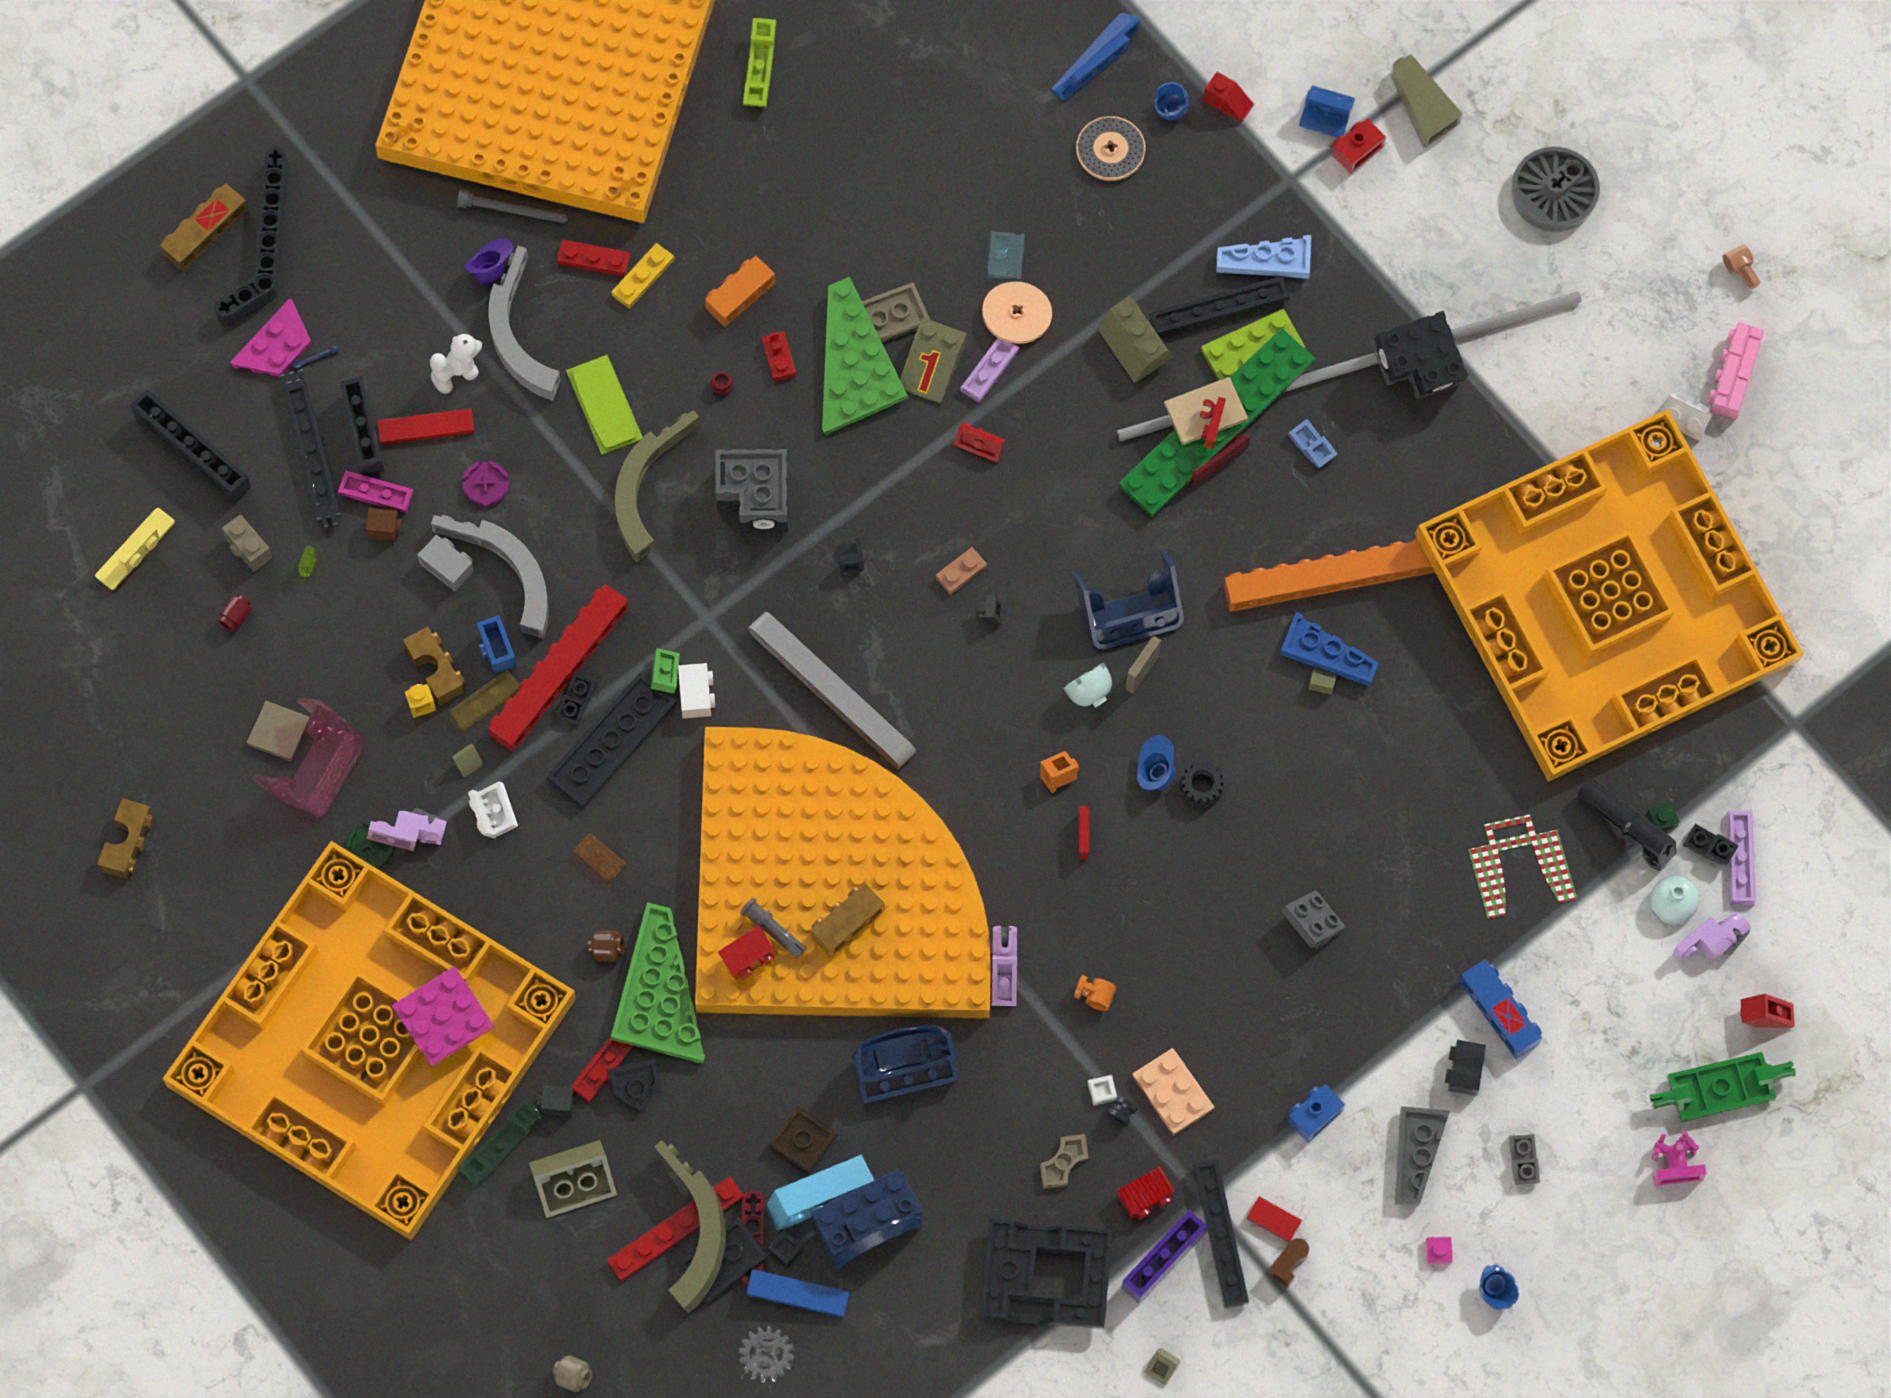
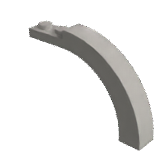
(519, 364)
(513, 551)

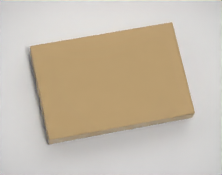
(1186, 410)

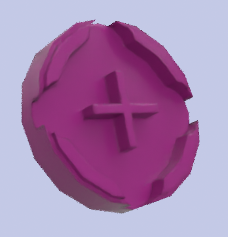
(485, 484)

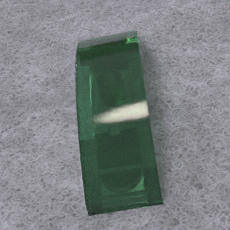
(501, 1143)

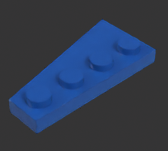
(1319, 649)

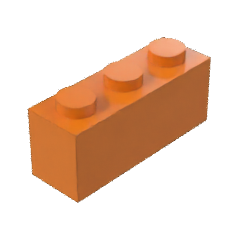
(740, 290)

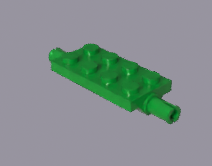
(1722, 1086)

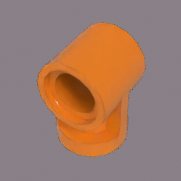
(1098, 993)

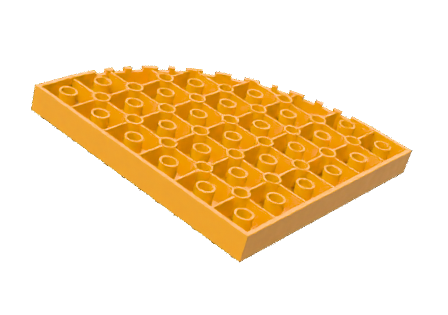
(798, 832)

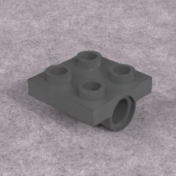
(1313, 919)

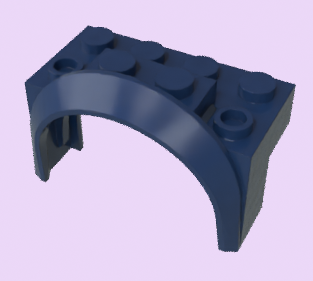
(900, 1049)
(868, 1217)

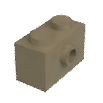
(246, 543)

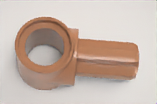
(1740, 262)

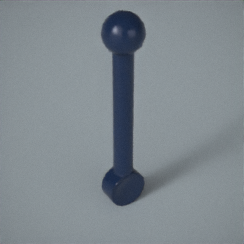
(297, 364)

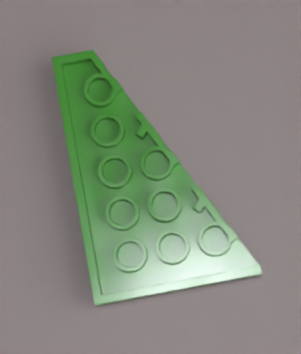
(857, 367)
(656, 996)

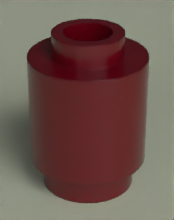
(235, 612)

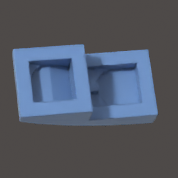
(1311, 444)

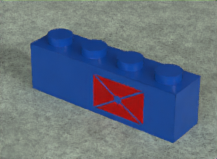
(1501, 1009)

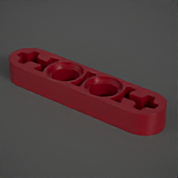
(759, 1235)

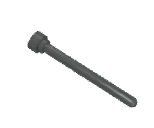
(467, 199)

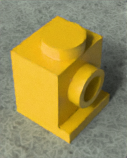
(419, 696)

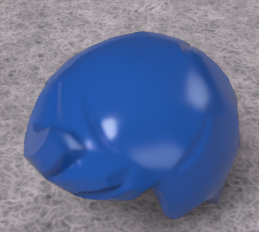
(1498, 1287)

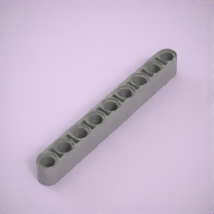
(832, 690)

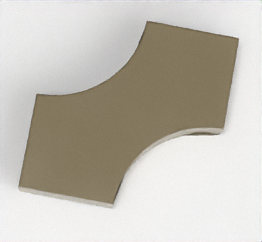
(1056, 1170)

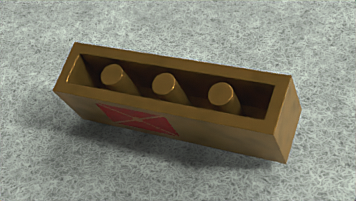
(203, 227)

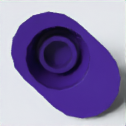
(489, 261)

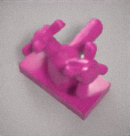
(1678, 1168)

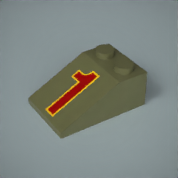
(932, 360)

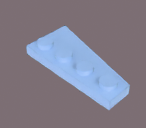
(1281, 258)

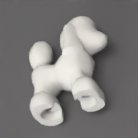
(457, 363)

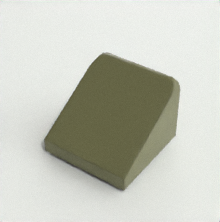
(1322, 681)
(467, 760)
(1162, 1366)

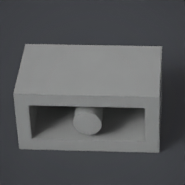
(446, 562)

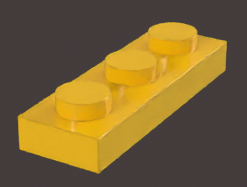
(643, 275)

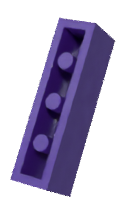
(1164, 1256)

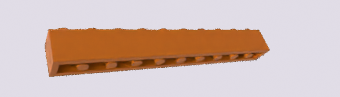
(1326, 575)

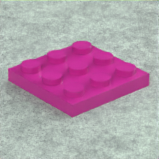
(443, 1016)

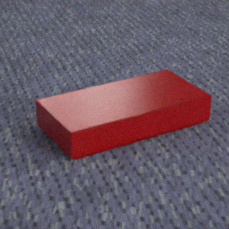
(1083, 832)
(1274, 1219)

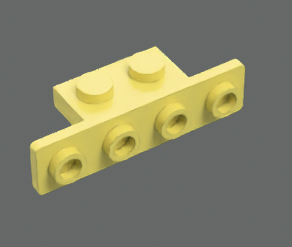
(135, 549)

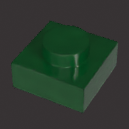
(1663, 816)

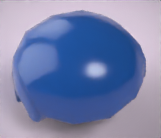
(1171, 101)

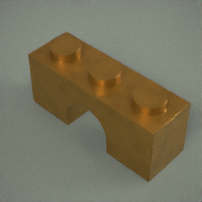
(425, 648)
(121, 858)

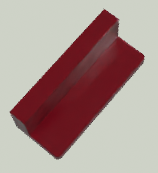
(1234, 448)

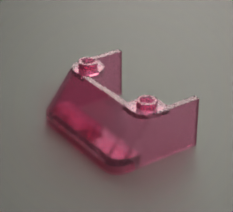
(325, 765)

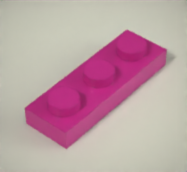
(375, 492)

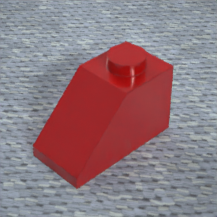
(1227, 97)
(1767, 1012)

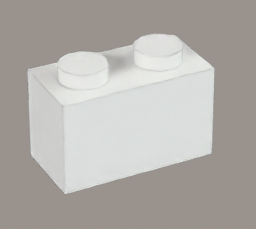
(694, 690)

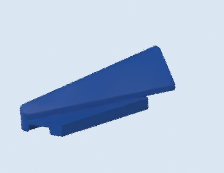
(1102, 52)

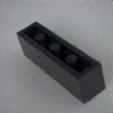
(361, 426)

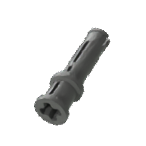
(775, 930)

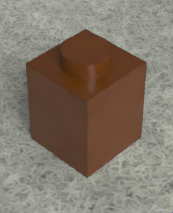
(383, 524)

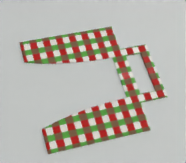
(1489, 870)

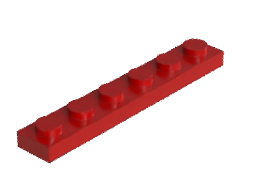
(669, 1233)

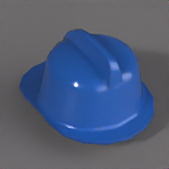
(1156, 763)

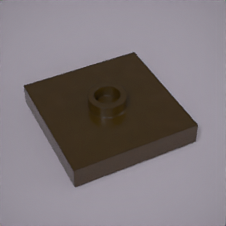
(803, 1139)

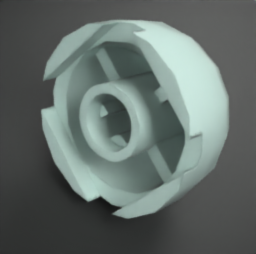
(1090, 687)
(1674, 899)

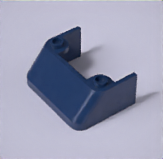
(1135, 615)

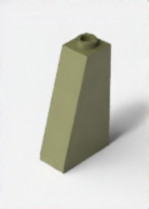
(1425, 102)

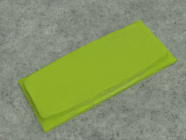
(604, 404)

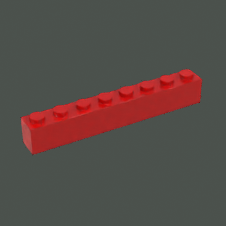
(557, 669)

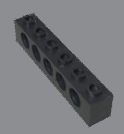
(190, 446)

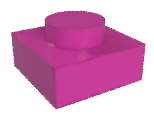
(1439, 1250)

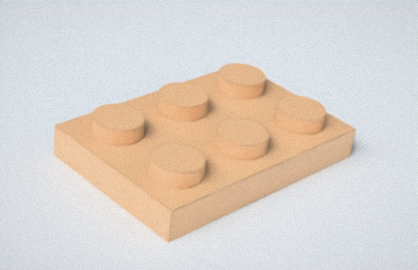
(1173, 1091)

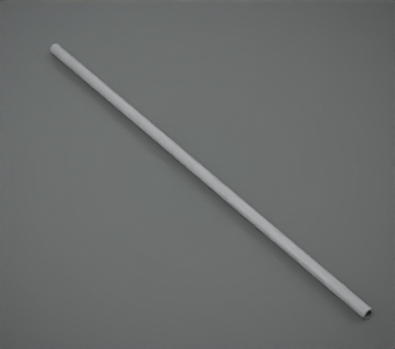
(1370, 359)

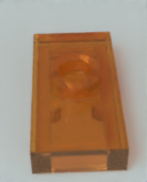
(599, 857)

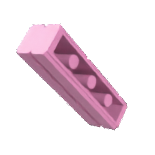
(1736, 370)

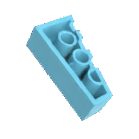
(796, 1201)

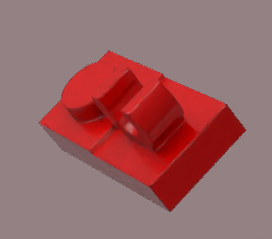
(778, 356)
(1210, 431)
(979, 442)

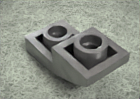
(1524, 1159)

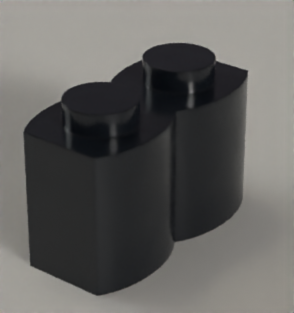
(1466, 1067)

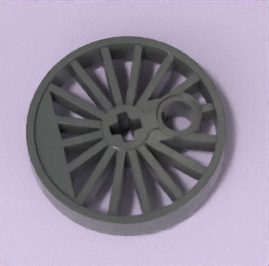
(1555, 188)

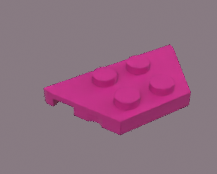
(276, 344)

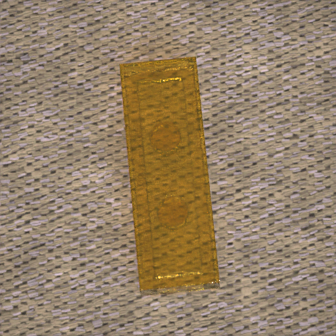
(485, 700)

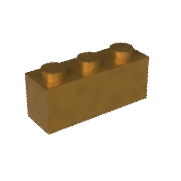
(847, 919)

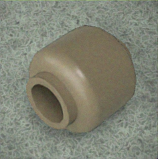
(572, 1373)

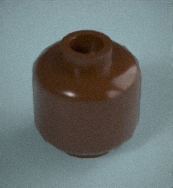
(606, 946)

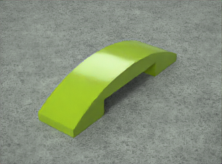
(760, 62)

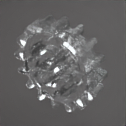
(757, 1360)

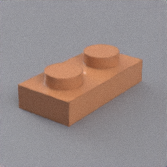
(961, 571)

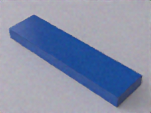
(797, 1293)

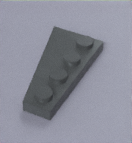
(1417, 1146)

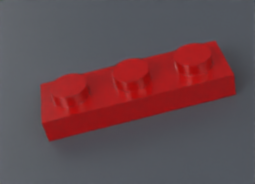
(593, 258)

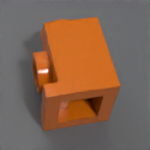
(1058, 770)

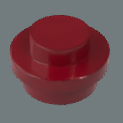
(721, 383)

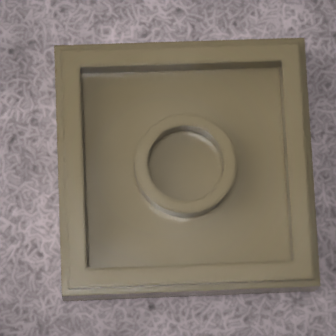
(1143, 664)
(278, 731)

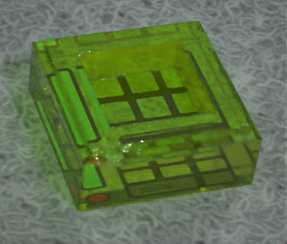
(307, 561)

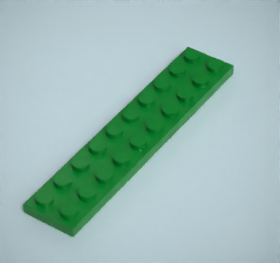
(1257, 386)

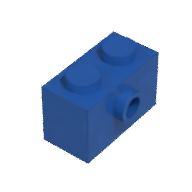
(496, 645)
(1315, 1112)

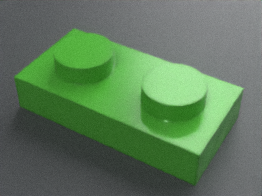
(665, 670)

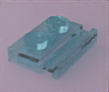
(1005, 255)

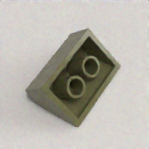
(1133, 339)
(573, 1178)

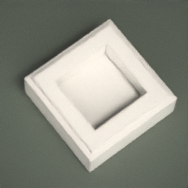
(1102, 1090)

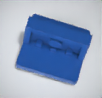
(1326, 111)

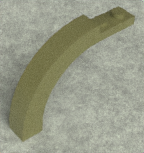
(637, 463)
(711, 1245)

